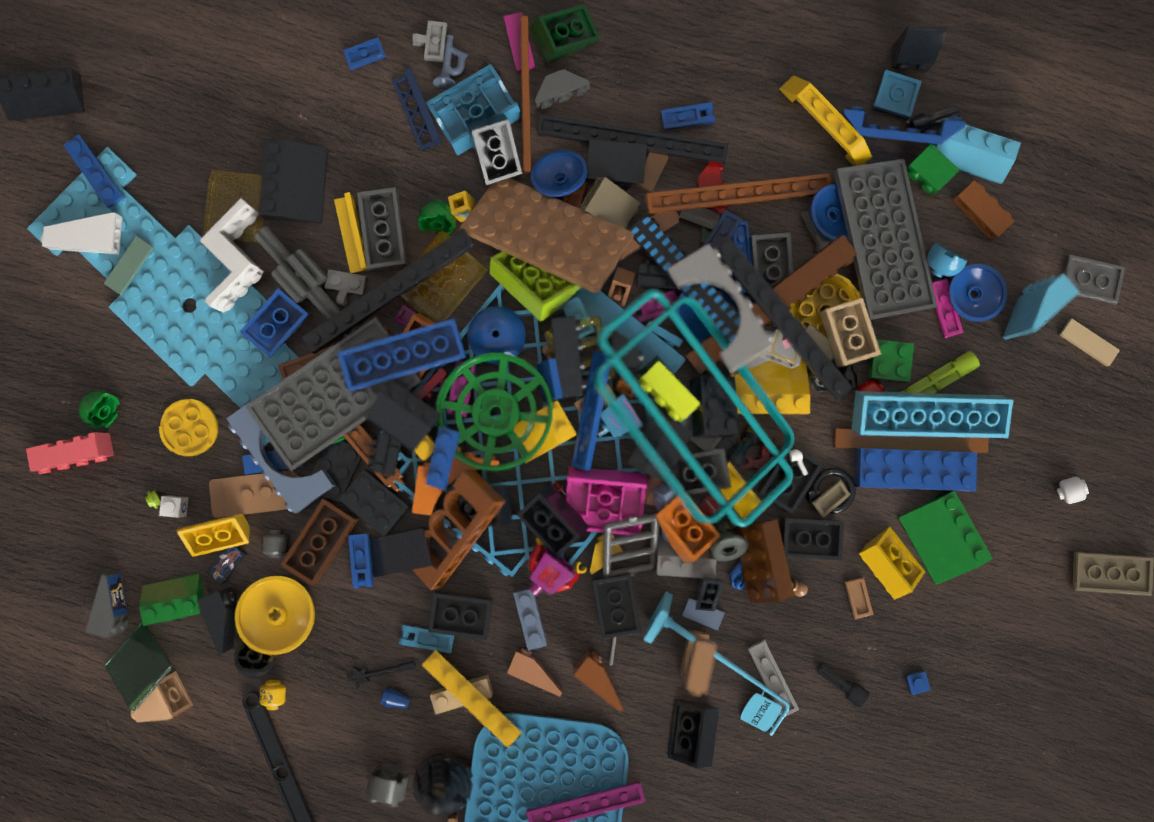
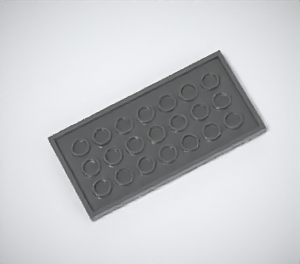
(887, 238)
(315, 402)

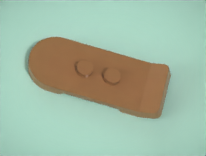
(245, 495)

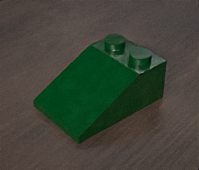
(564, 32)

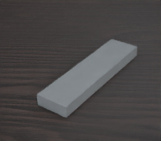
(771, 675)

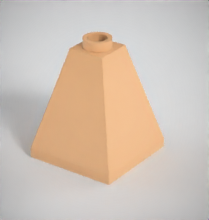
(164, 702)

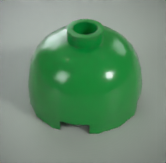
(436, 217)
(98, 409)

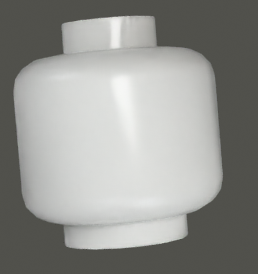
(1072, 490)

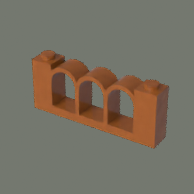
(484, 500)

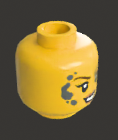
(272, 694)

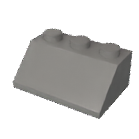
(672, 565)

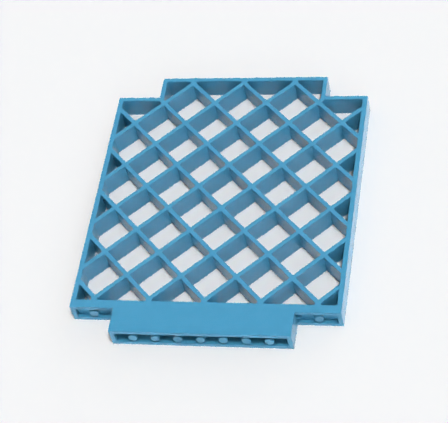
(594, 305)

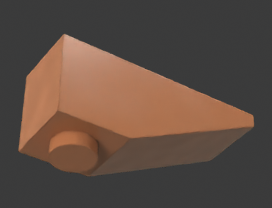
(530, 670)

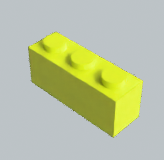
(668, 392)

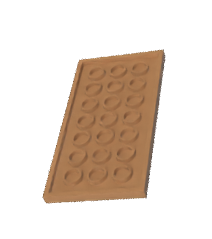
(548, 233)

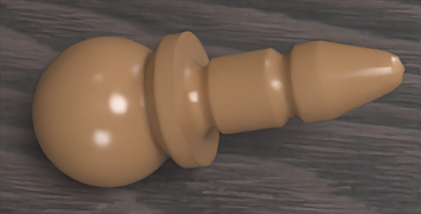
(799, 588)

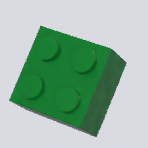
(893, 363)

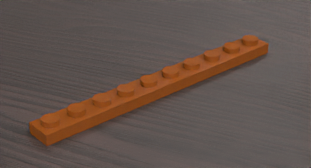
(735, 193)

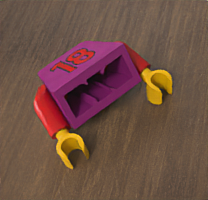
(551, 572)

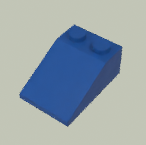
(275, 322)

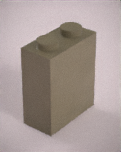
(610, 203)

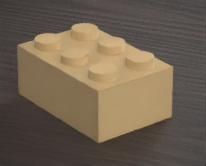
(850, 332)

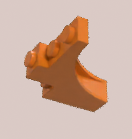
(428, 496)

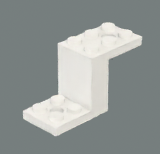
(243, 269)

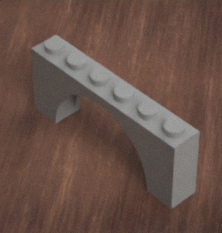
(706, 268)

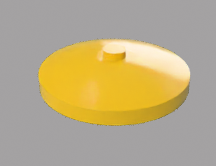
(274, 615)

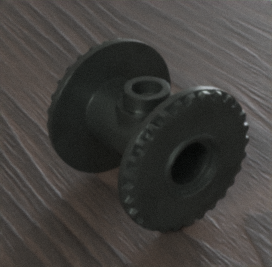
(728, 546)

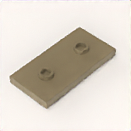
(1113, 573)

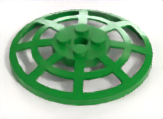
(491, 399)

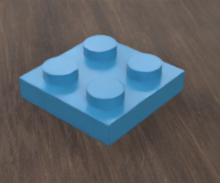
(897, 94)

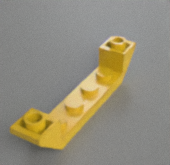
(829, 119)

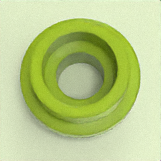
(153, 499)

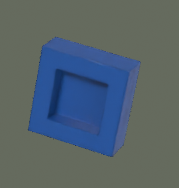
(917, 682)

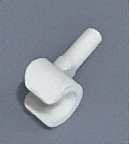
(797, 455)

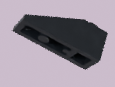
(708, 593)

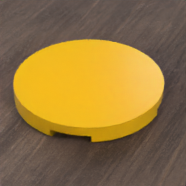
(188, 427)

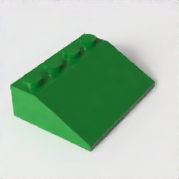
(944, 537)

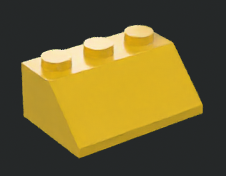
(747, 502)
(215, 535)
(892, 563)

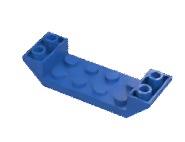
(859, 117)

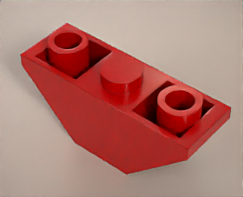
(712, 177)

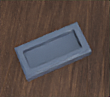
(707, 618)

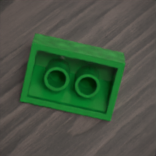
(171, 599)

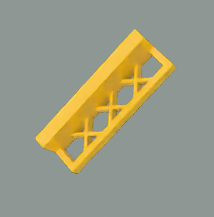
(351, 233)

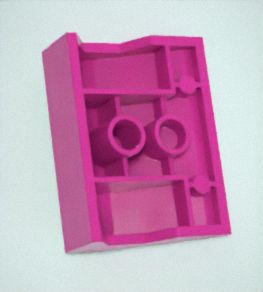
(606, 497)

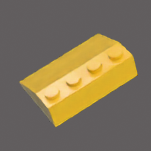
(783, 385)

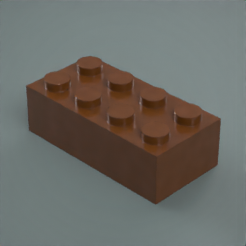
(320, 541)
(765, 562)

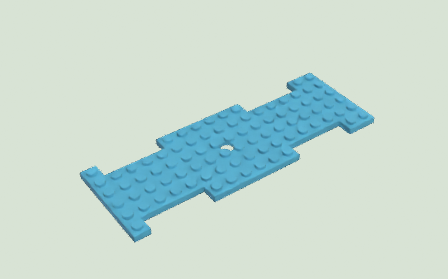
(173, 272)

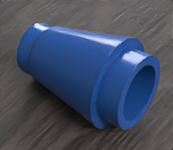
(394, 699)

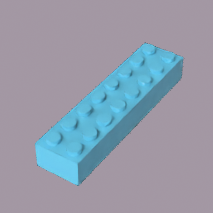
(931, 414)

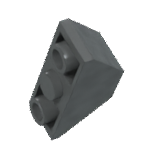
(560, 87)

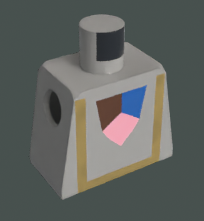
(781, 351)

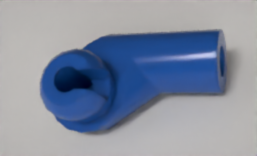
(736, 577)

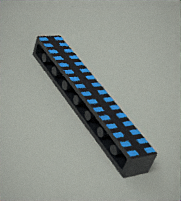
(665, 255)

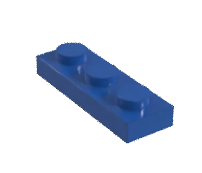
(442, 458)

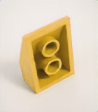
(560, 431)

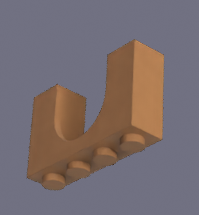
(697, 662)

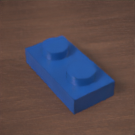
(364, 53)

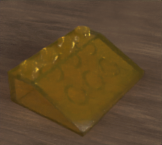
(447, 288)

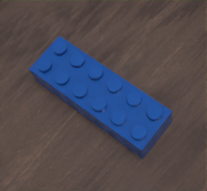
(401, 355)
(915, 469)

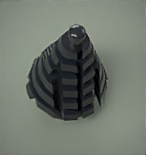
(442, 785)

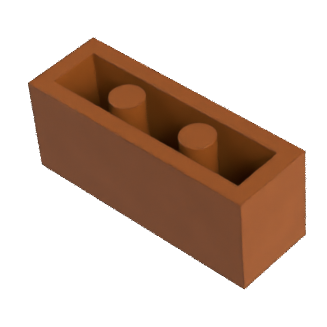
(983, 210)

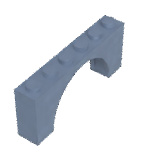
(295, 490)

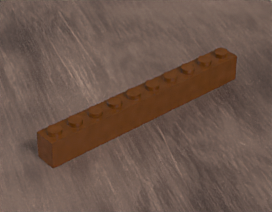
(790, 289)

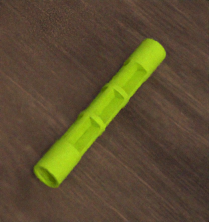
(945, 375)

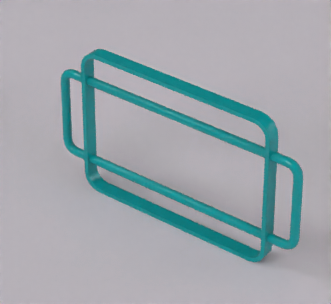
(778, 455)

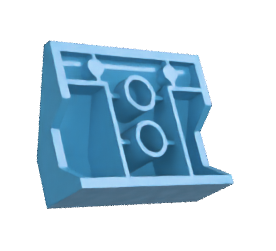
(470, 101)

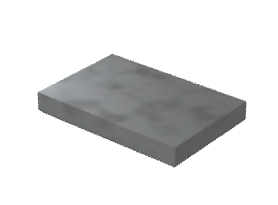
(1095, 278)

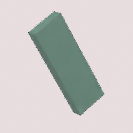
(128, 265)

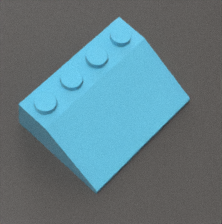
(1039, 304)

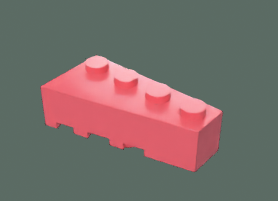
(68, 452)

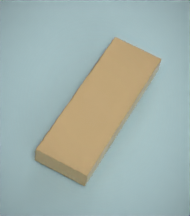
(1089, 342)

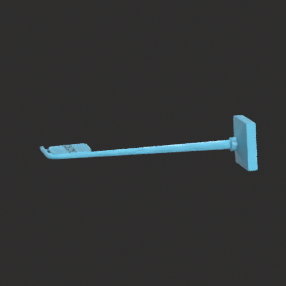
(759, 710)

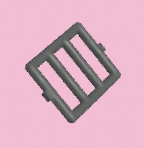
(609, 541)

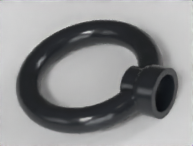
(814, 492)

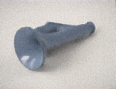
(444, 80)

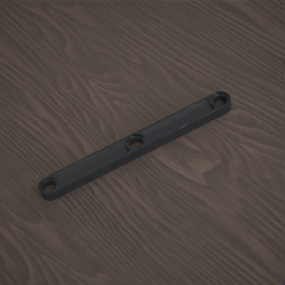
(276, 758)

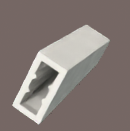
(89, 235)

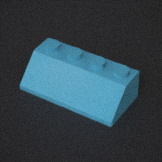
(980, 153)

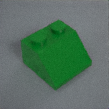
(931, 169)

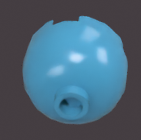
(944, 261)

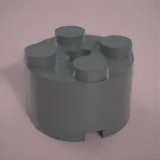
(387, 784)

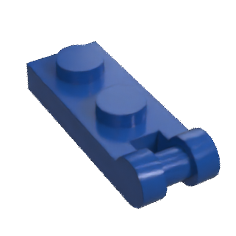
(687, 116)
(360, 560)

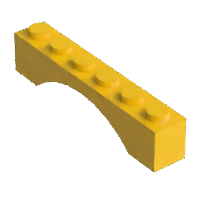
(471, 699)

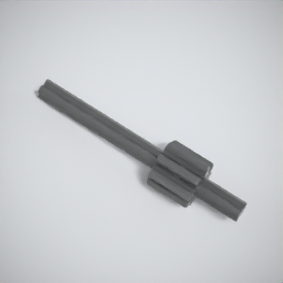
(299, 275)

